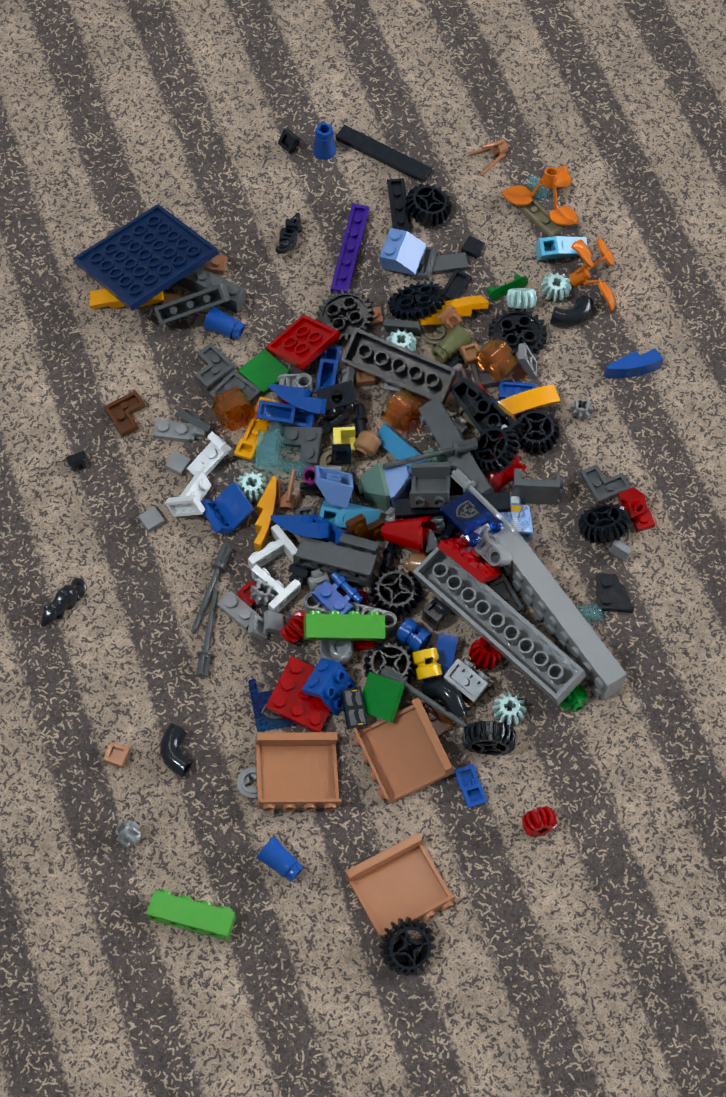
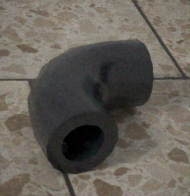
(573, 316)
(447, 694)
(171, 751)

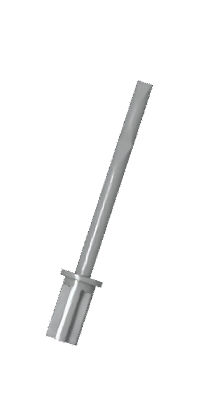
(469, 485)

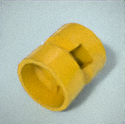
(430, 670)

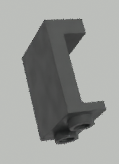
(430, 484)
(535, 490)

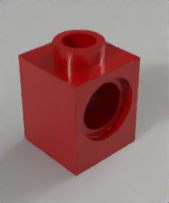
(633, 502)

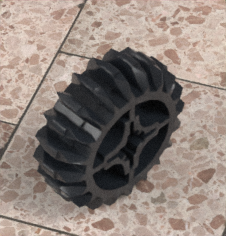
(418, 208)
(535, 436)
(498, 449)
(604, 523)
(381, 585)
(383, 652)
(489, 738)
(392, 949)

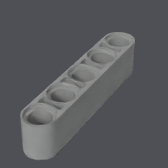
(363, 609)

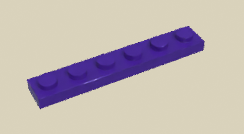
(350, 248)

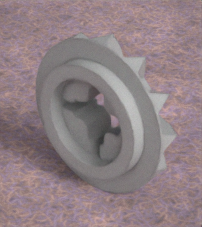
(243, 781)

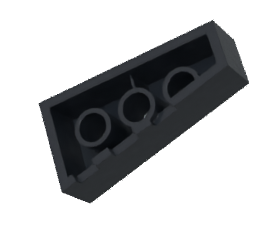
(482, 408)

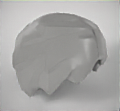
(336, 650)

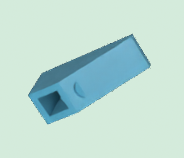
(556, 247)
(340, 516)

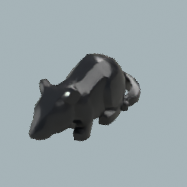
(288, 235)
(64, 600)

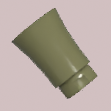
(451, 344)

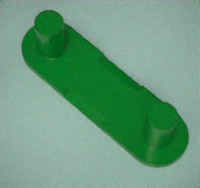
(519, 282)

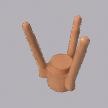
(497, 148)
(287, 501)

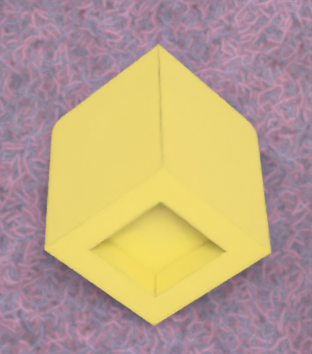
(344, 435)

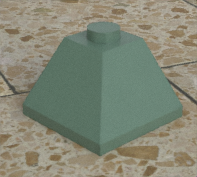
(375, 487)

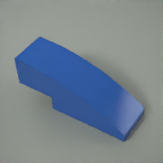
(634, 365)
(328, 367)
(300, 398)
(285, 414)
(302, 525)

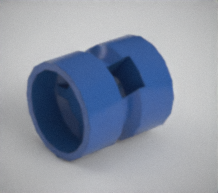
(413, 635)

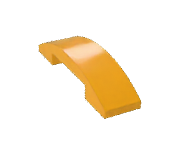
(531, 399)
(247, 445)

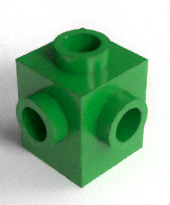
(575, 700)

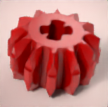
(294, 628)
(484, 654)
(539, 821)

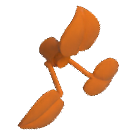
(554, 179)
(582, 274)

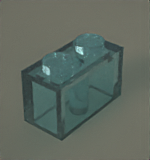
(268, 450)

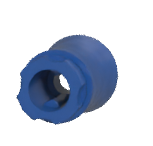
(324, 144)
(223, 324)
(280, 859)

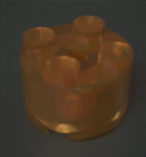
(496, 359)
(233, 408)
(401, 410)

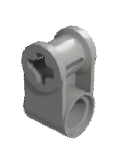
(296, 380)
(491, 548)

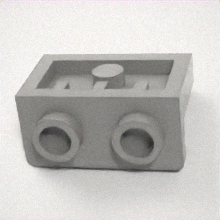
(467, 679)

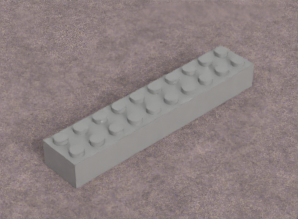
(561, 617)
(500, 626)

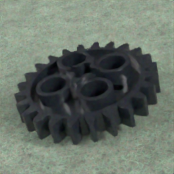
(429, 299)
(346, 315)
(519, 333)

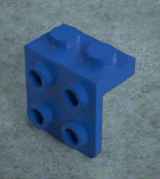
(227, 509)
(327, 682)

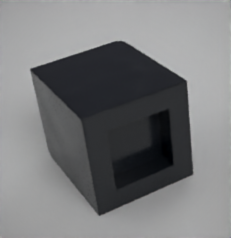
(434, 613)

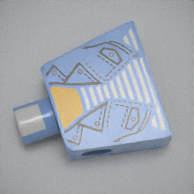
(519, 517)

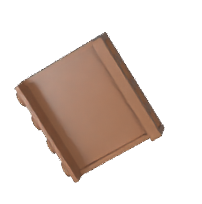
(403, 753)
(296, 771)
(399, 885)

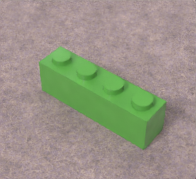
(344, 626)
(191, 915)

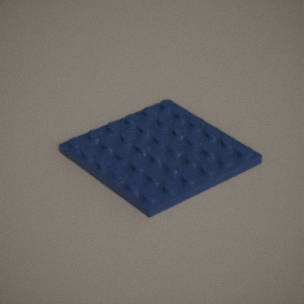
(145, 257)

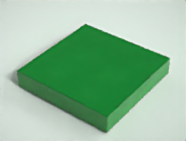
(263, 371)
(382, 696)

